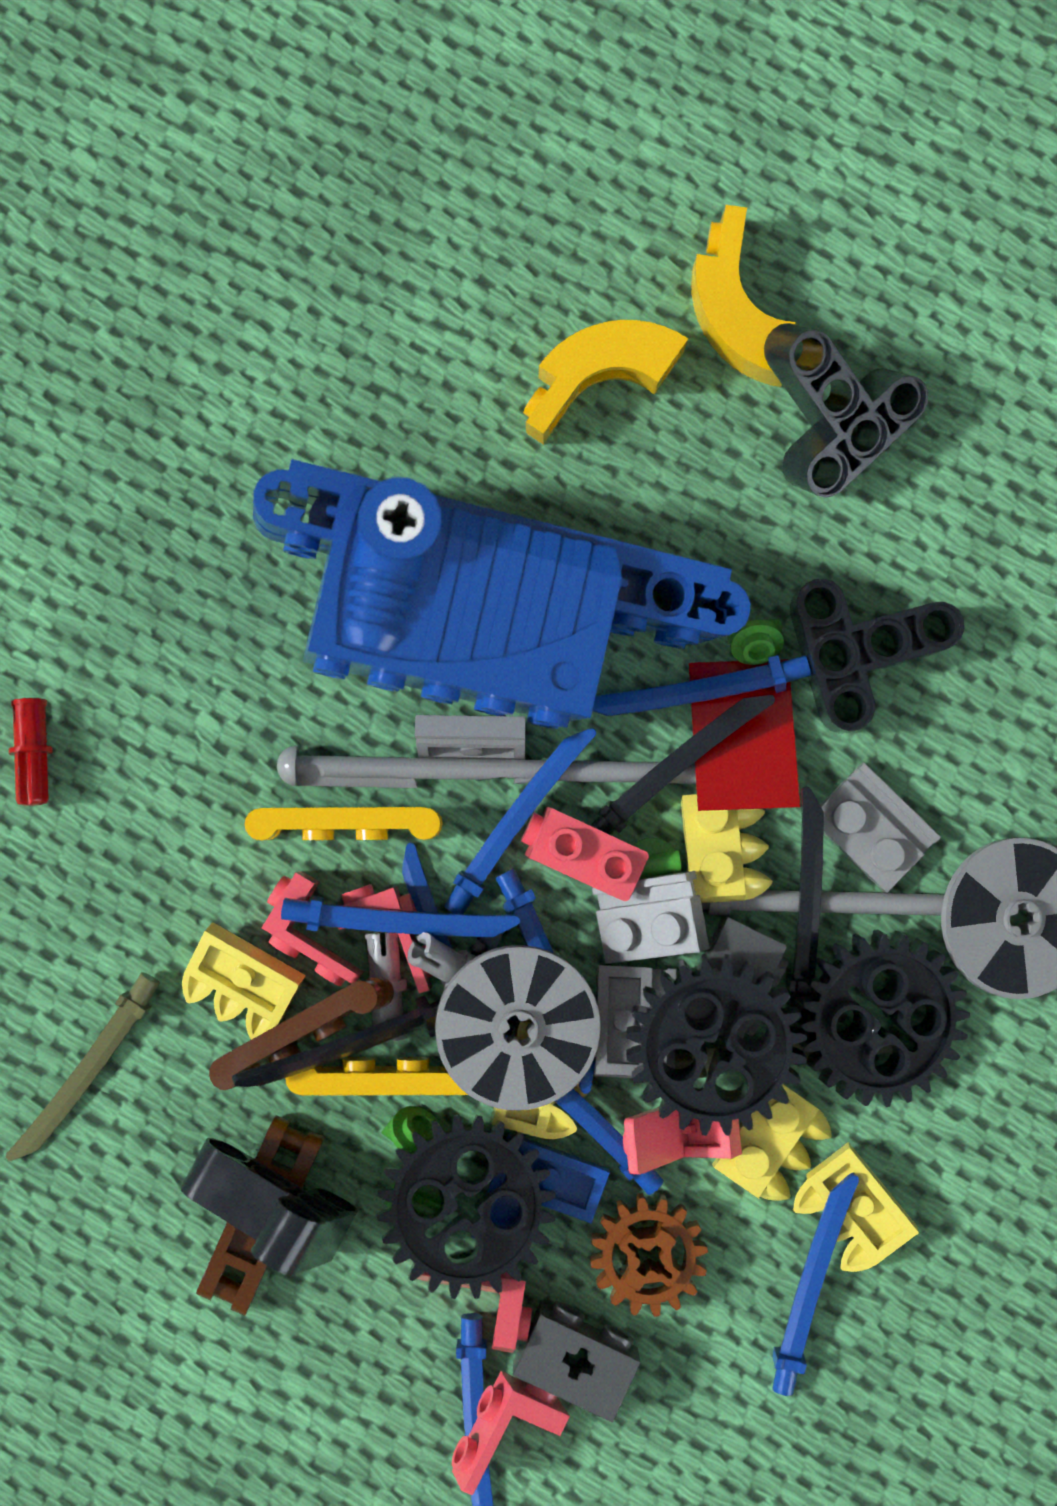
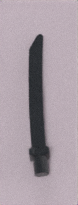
(615, 815)
(809, 898)
(422, 1017)

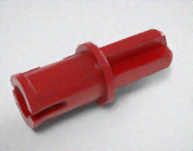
(30, 751)

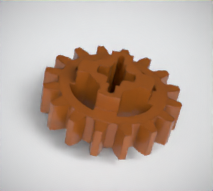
(634, 1274)

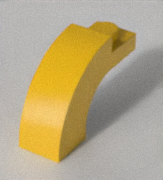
(721, 305)
(602, 352)

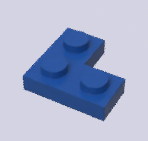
(573, 1179)

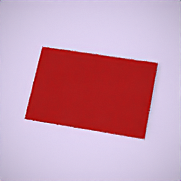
(755, 762)

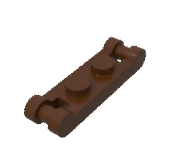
(320, 1020)
(236, 1246)

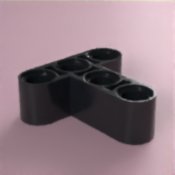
(846, 406)
(857, 650)
(290, 1225)

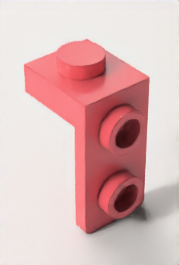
(584, 853)
(390, 900)
(293, 942)
(659, 1141)
(512, 1318)
(494, 1411)

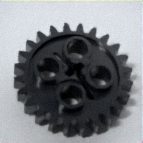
(913, 981)
(761, 1061)
(496, 1246)

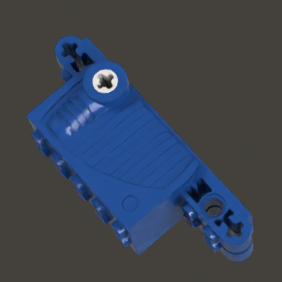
(479, 596)

